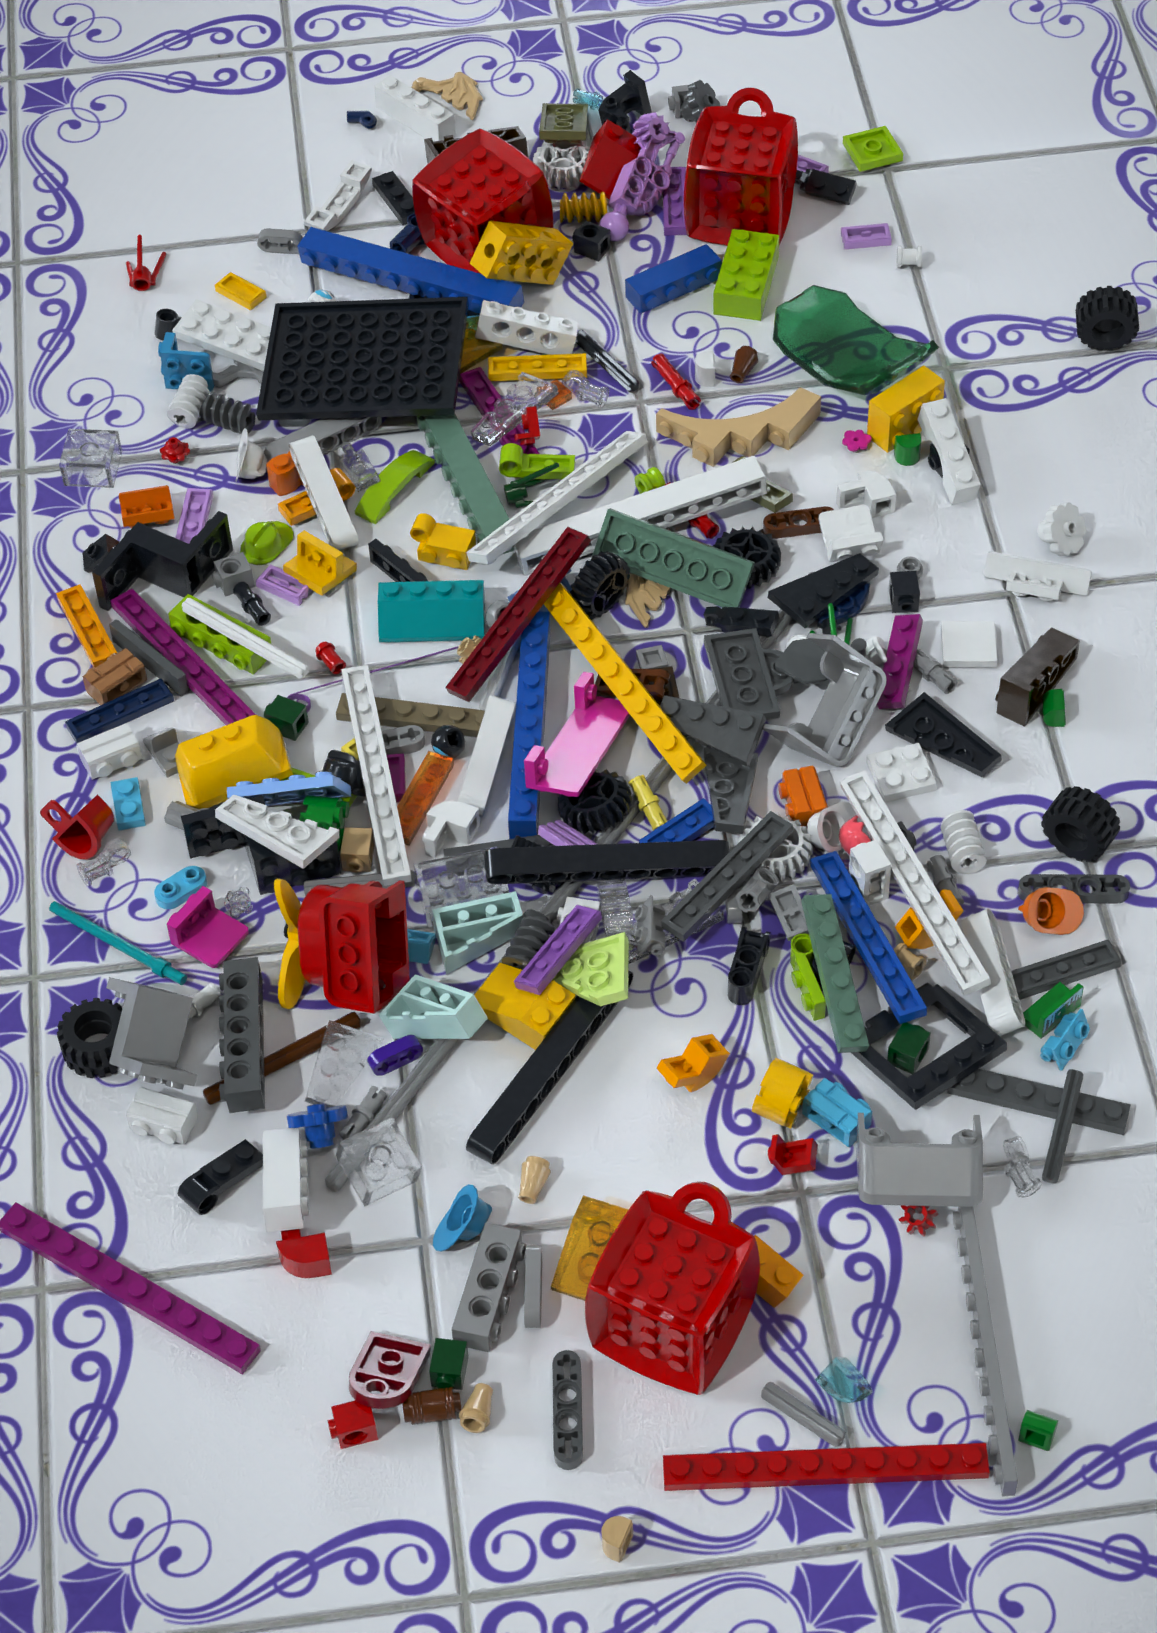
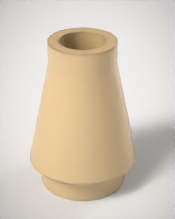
(533, 1177)
(477, 1409)

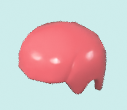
(852, 834)

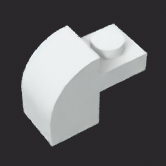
(869, 489)
(451, 821)

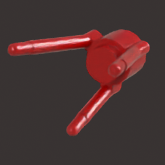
(141, 277)

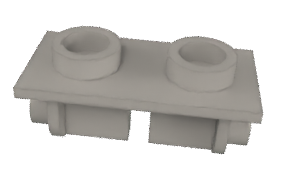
(648, 920)

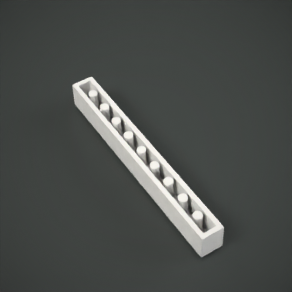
(660, 506)

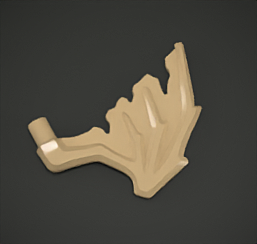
(459, 90)
(642, 593)

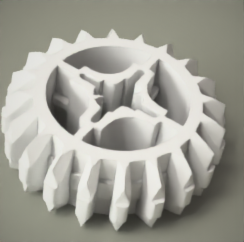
(562, 162)
(790, 855)

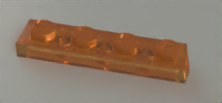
(422, 793)

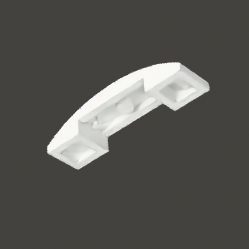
(342, 199)

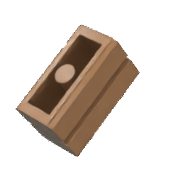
(114, 677)

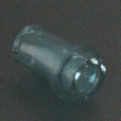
(593, 100)

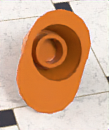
(1053, 910)

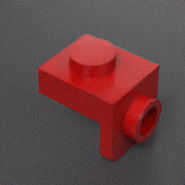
(792, 1156)

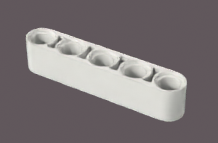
(323, 493)
(487, 752)
(1001, 996)

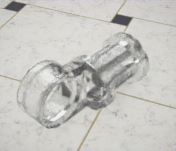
(585, 389)
(112, 855)
(1018, 1167)

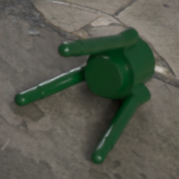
(517, 489)

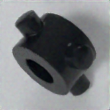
(825, 626)

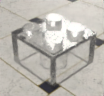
(90, 458)
(378, 1161)

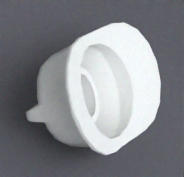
(250, 458)
(826, 824)

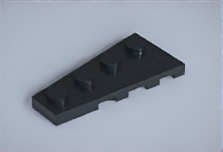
(809, 596)
(943, 735)

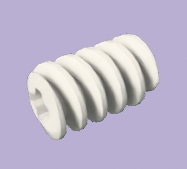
(188, 400)
(963, 842)

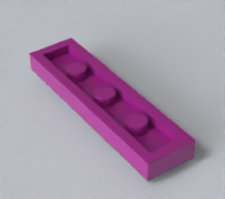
(900, 660)

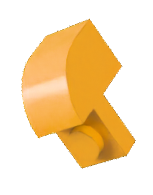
(913, 932)
(697, 1064)

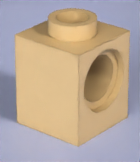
(357, 849)

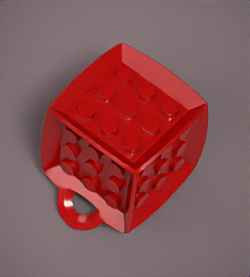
(740, 170)
(476, 184)
(673, 1288)

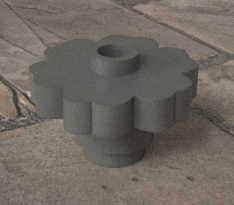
(698, 97)

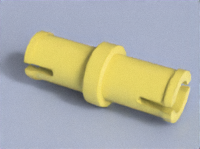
(647, 801)

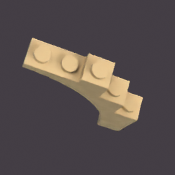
(746, 434)

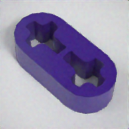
(395, 1055)

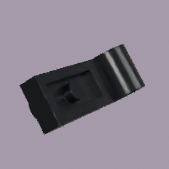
(204, 1186)

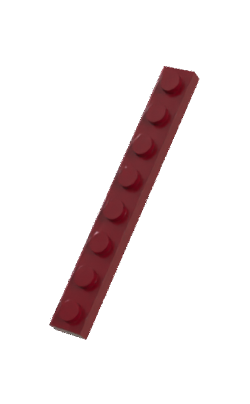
(518, 614)

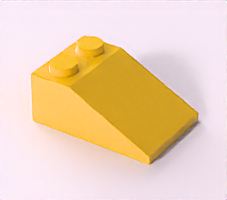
(519, 1011)

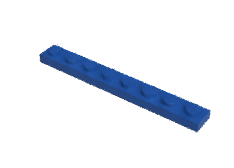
(868, 938)

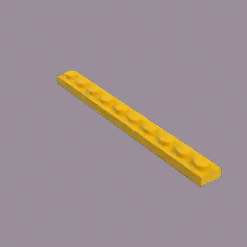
(624, 684)

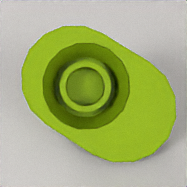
(265, 541)

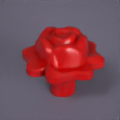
(174, 450)

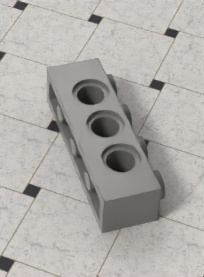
(494, 1244)

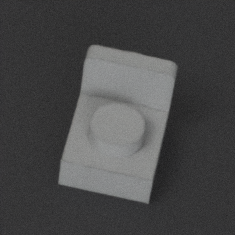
(677, 98)

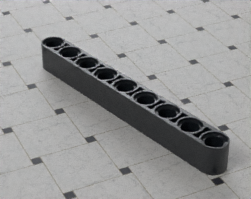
(603, 861)
(537, 1078)

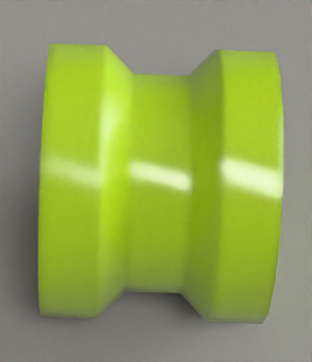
(650, 480)

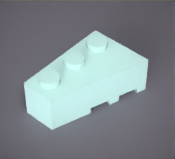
(475, 927)
(432, 1011)

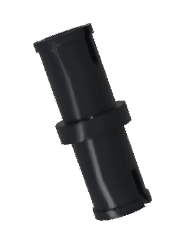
(252, 603)

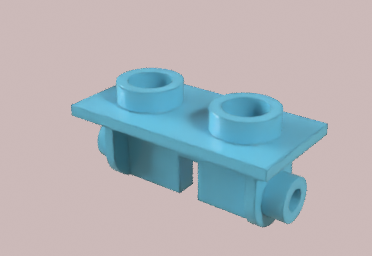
(1072, 1032)

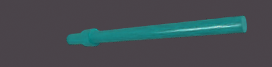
(159, 966)

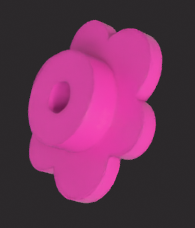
(856, 440)

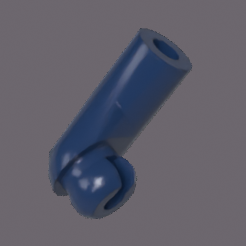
(365, 118)

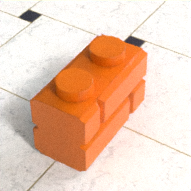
(802, 793)

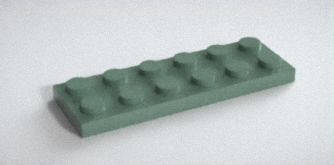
(675, 559)

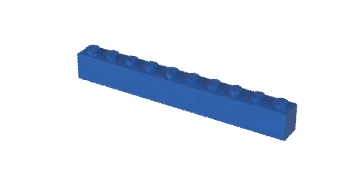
(403, 270)
(529, 723)

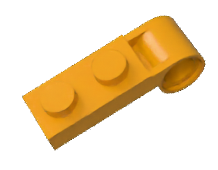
(300, 507)

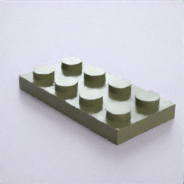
(563, 122)

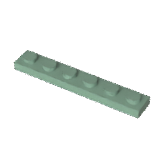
(835, 973)

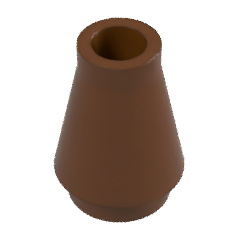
(743, 363)

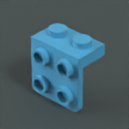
(178, 363)

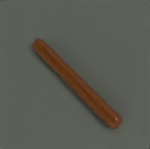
(288, 1054)

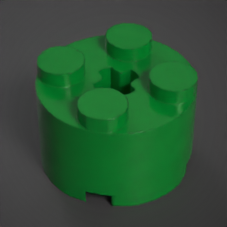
(327, 813)

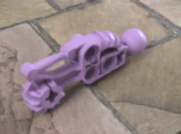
(641, 179)

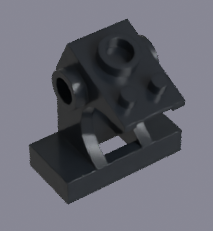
(625, 99)

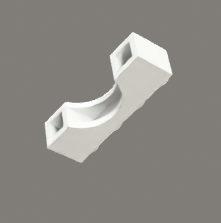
(958, 471)

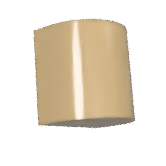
(616, 1537)

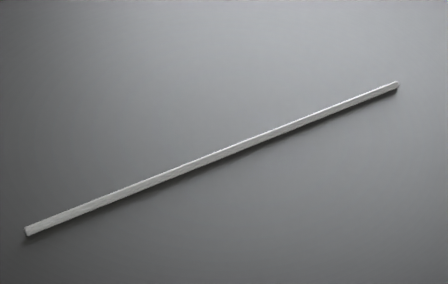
(441, 1047)

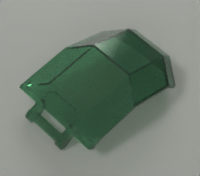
(843, 344)

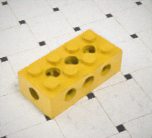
(521, 253)

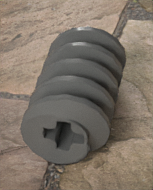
(226, 413)
(528, 939)

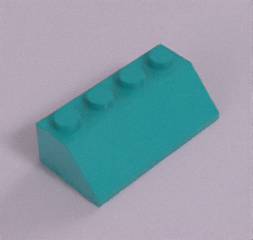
(431, 610)

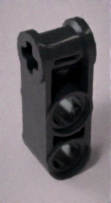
(747, 965)

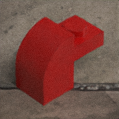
(304, 1255)

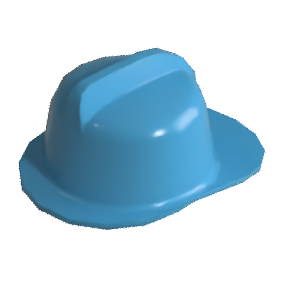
(463, 1219)

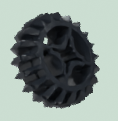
(755, 547)
(600, 583)
(599, 805)

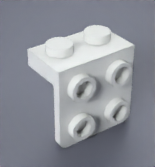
(849, 533)

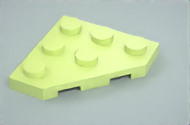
(598, 970)

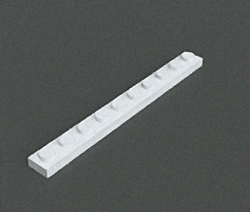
(556, 498)
(376, 775)
(916, 884)

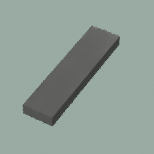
(151, 658)
(1065, 968)

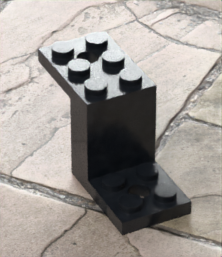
(162, 560)
(264, 862)

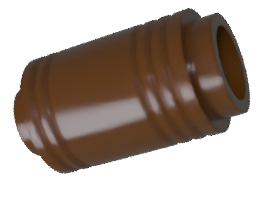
(431, 1406)

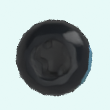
(448, 741)

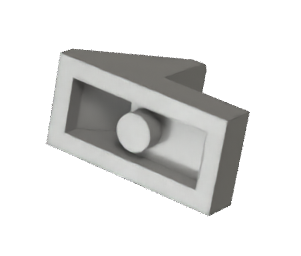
(163, 749)

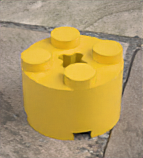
(782, 1092)

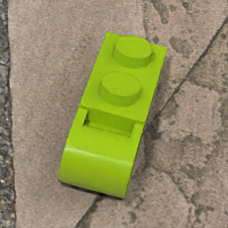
(518, 465)
(804, 978)

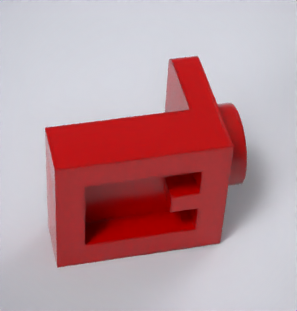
(531, 423)

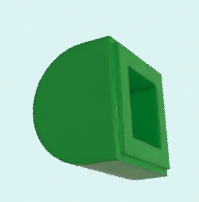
(907, 449)
(1054, 708)
(1037, 1430)

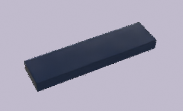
(120, 711)

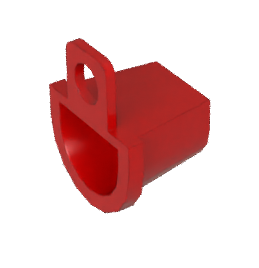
(83, 833)

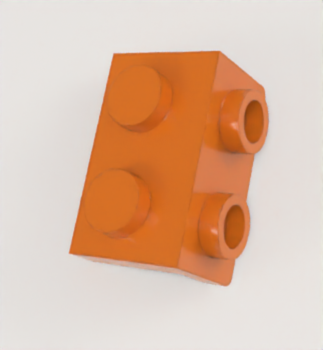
(146, 506)

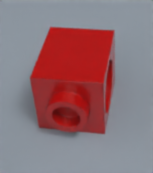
(352, 1424)

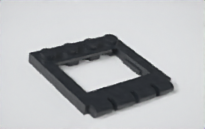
(945, 1070)

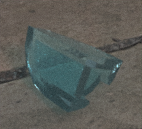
(844, 1381)

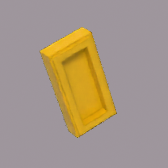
(240, 291)

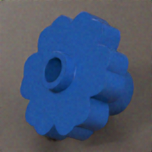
(318, 1123)

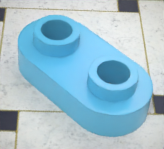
(181, 885)

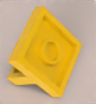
(318, 564)

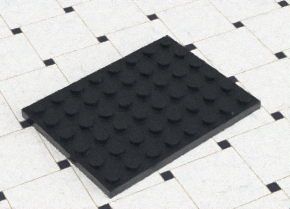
(363, 359)

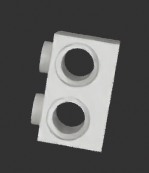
(870, 871)

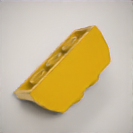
(231, 754)

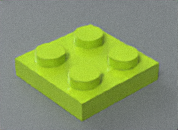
(872, 148)

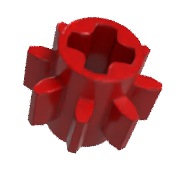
(917, 1224)

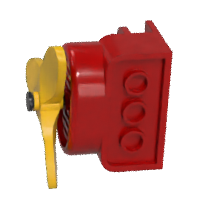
(346, 943)

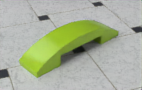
(393, 479)

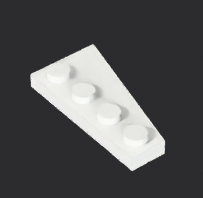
(277, 831)

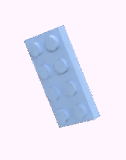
(292, 790)

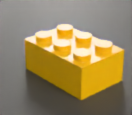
(898, 407)

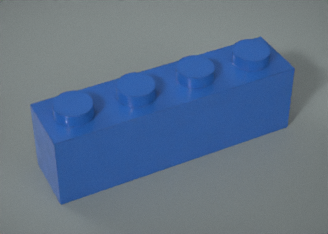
(673, 278)

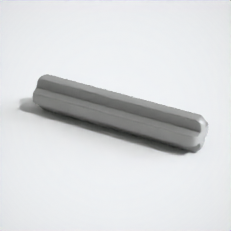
(803, 1414)

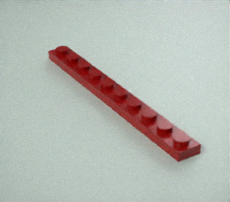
(825, 1466)

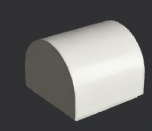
(705, 369)

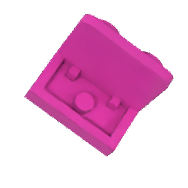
(205, 930)

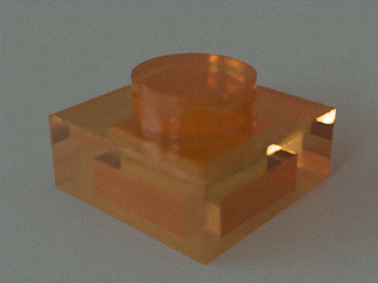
(564, 395)

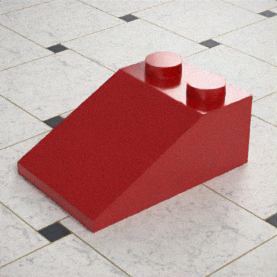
(607, 155)

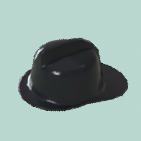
(347, 768)

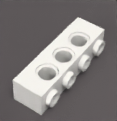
(526, 329)

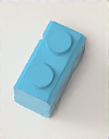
(836, 1111)

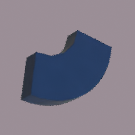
(850, 606)

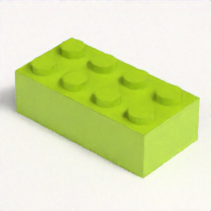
(746, 274)

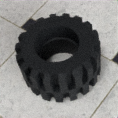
(1107, 318)
(1080, 824)
(80, 1024)

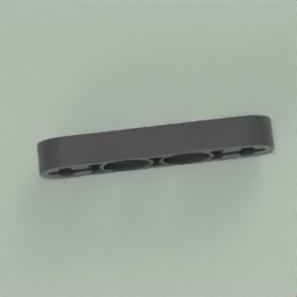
(1075, 881)
(567, 1409)

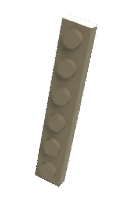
(425, 715)

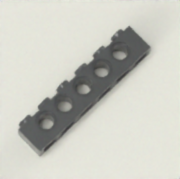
(243, 1035)

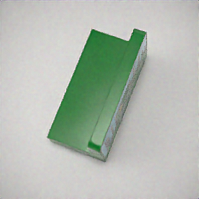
(1051, 1007)

